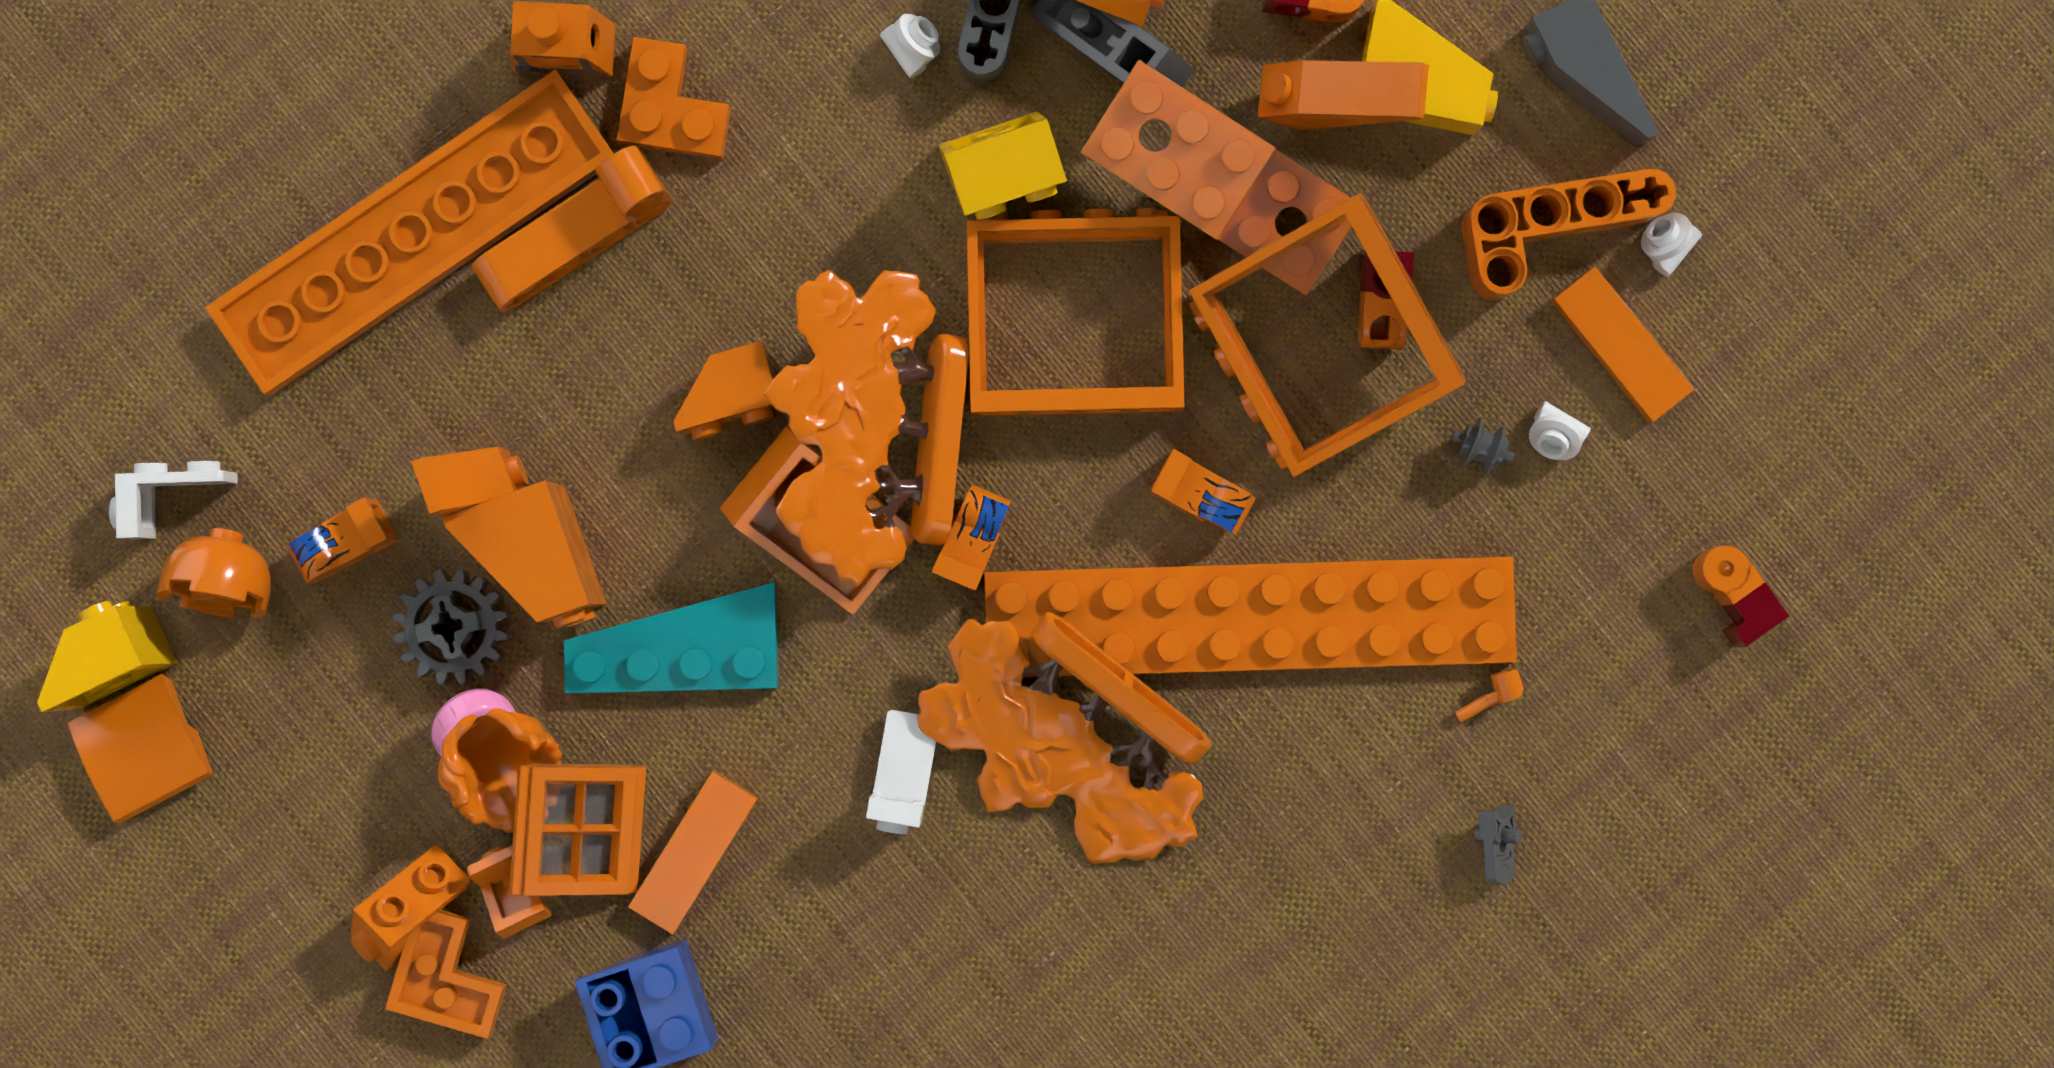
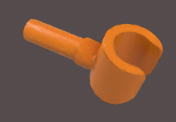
(1507, 688)

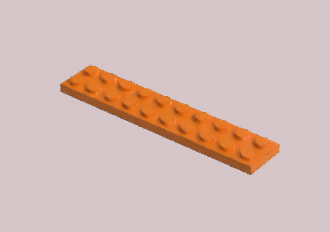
(1272, 613)

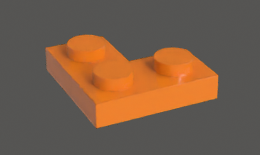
(658, 115)
(433, 989)

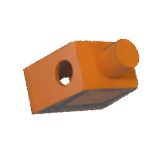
(560, 39)

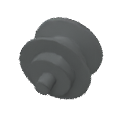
(1483, 446)

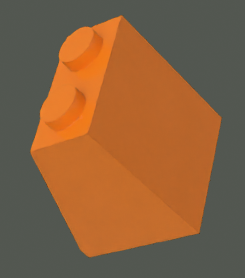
(533, 552)

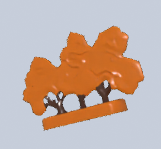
(854, 408)
(1049, 744)

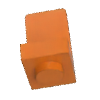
(404, 905)

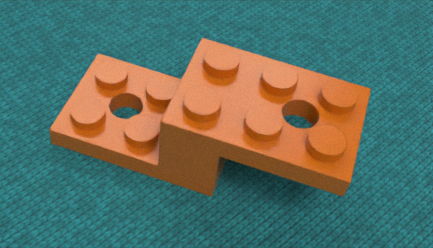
(1215, 174)

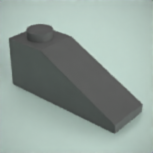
(1110, 40)
(1584, 62)

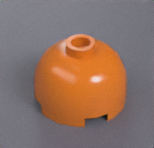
(217, 575)

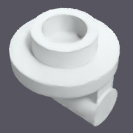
(912, 42)
(1669, 241)
(1557, 433)

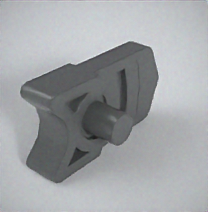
(1499, 835)

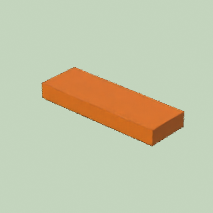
(1622, 345)
(693, 852)

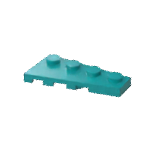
(695, 647)

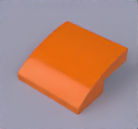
(140, 749)

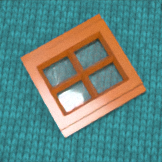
(577, 829)

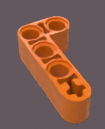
(1568, 220)
(574, 230)

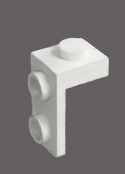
(133, 506)
(901, 774)

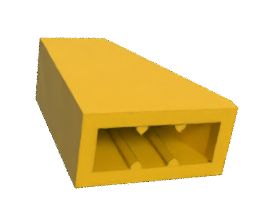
(1456, 84)

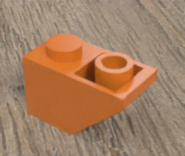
(727, 391)

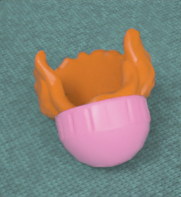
(480, 753)

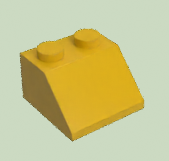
(1003, 165)
(104, 655)

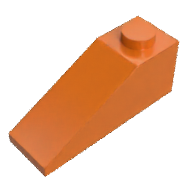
(1342, 93)
(467, 478)

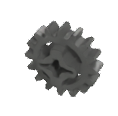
(455, 647)

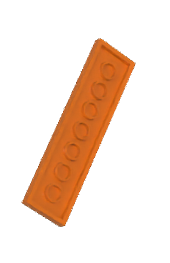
(410, 233)

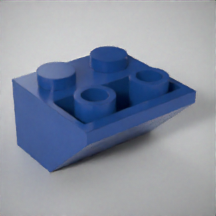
(648, 1009)

